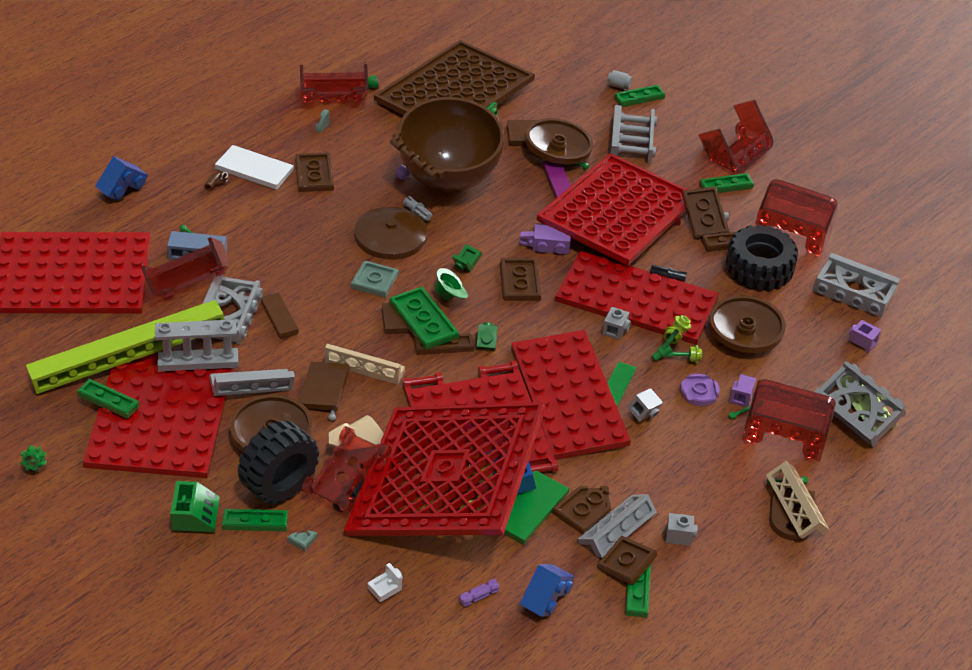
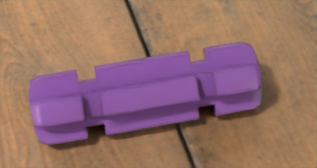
(479, 592)

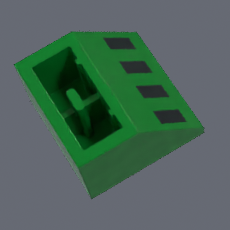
(194, 508)

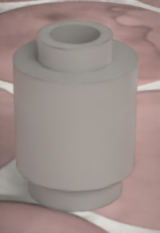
(619, 80)

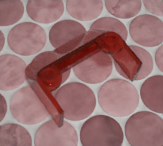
(752, 141)
(187, 269)

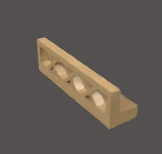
(365, 364)
(803, 498)

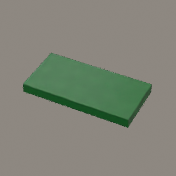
(424, 318)
(534, 507)

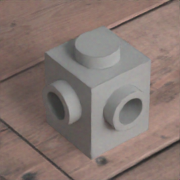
(616, 323)
(645, 405)
(680, 529)

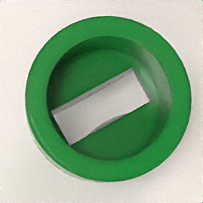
(373, 82)

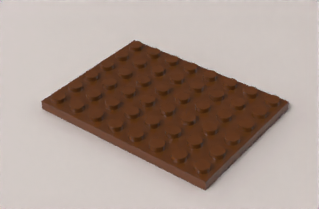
(458, 73)

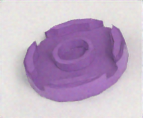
(699, 390)

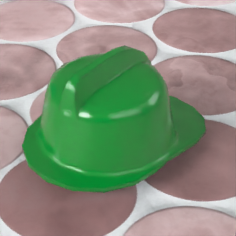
(449, 285)

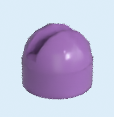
(402, 172)

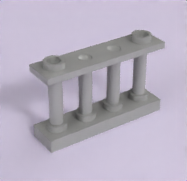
(619, 127)
(196, 359)

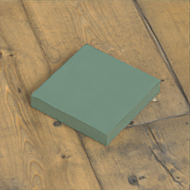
(374, 278)

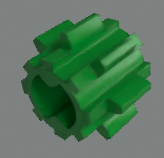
(28, 455)

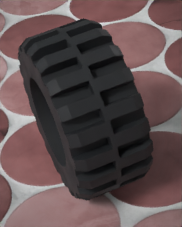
(761, 272)
(278, 462)

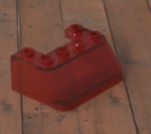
(334, 85)
(799, 212)
(790, 414)

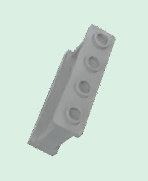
(848, 271)
(228, 289)
(864, 428)

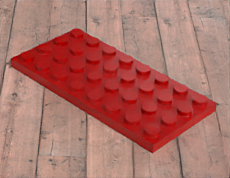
(650, 299)
(577, 399)

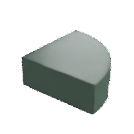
(324, 121)
(302, 540)

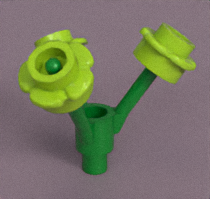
(673, 335)

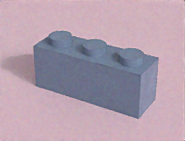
(184, 243)

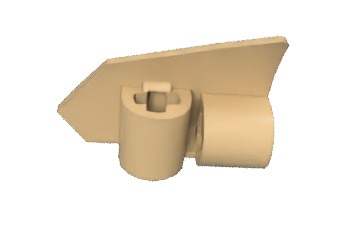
(364, 428)

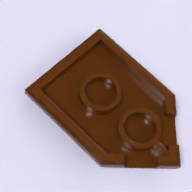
(584, 507)

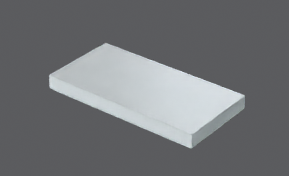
(254, 167)

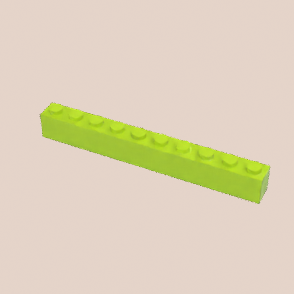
(112, 350)

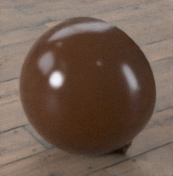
(449, 143)

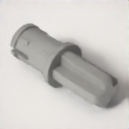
(417, 208)

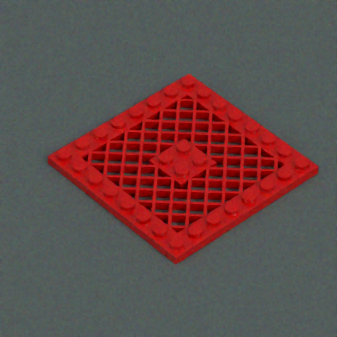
(446, 470)

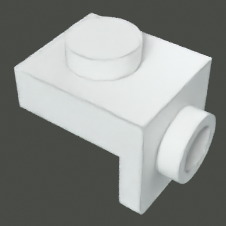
(386, 584)

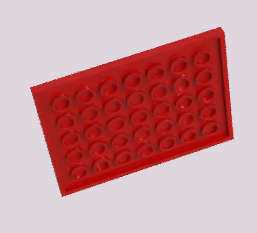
(616, 209)
(73, 272)
(171, 428)

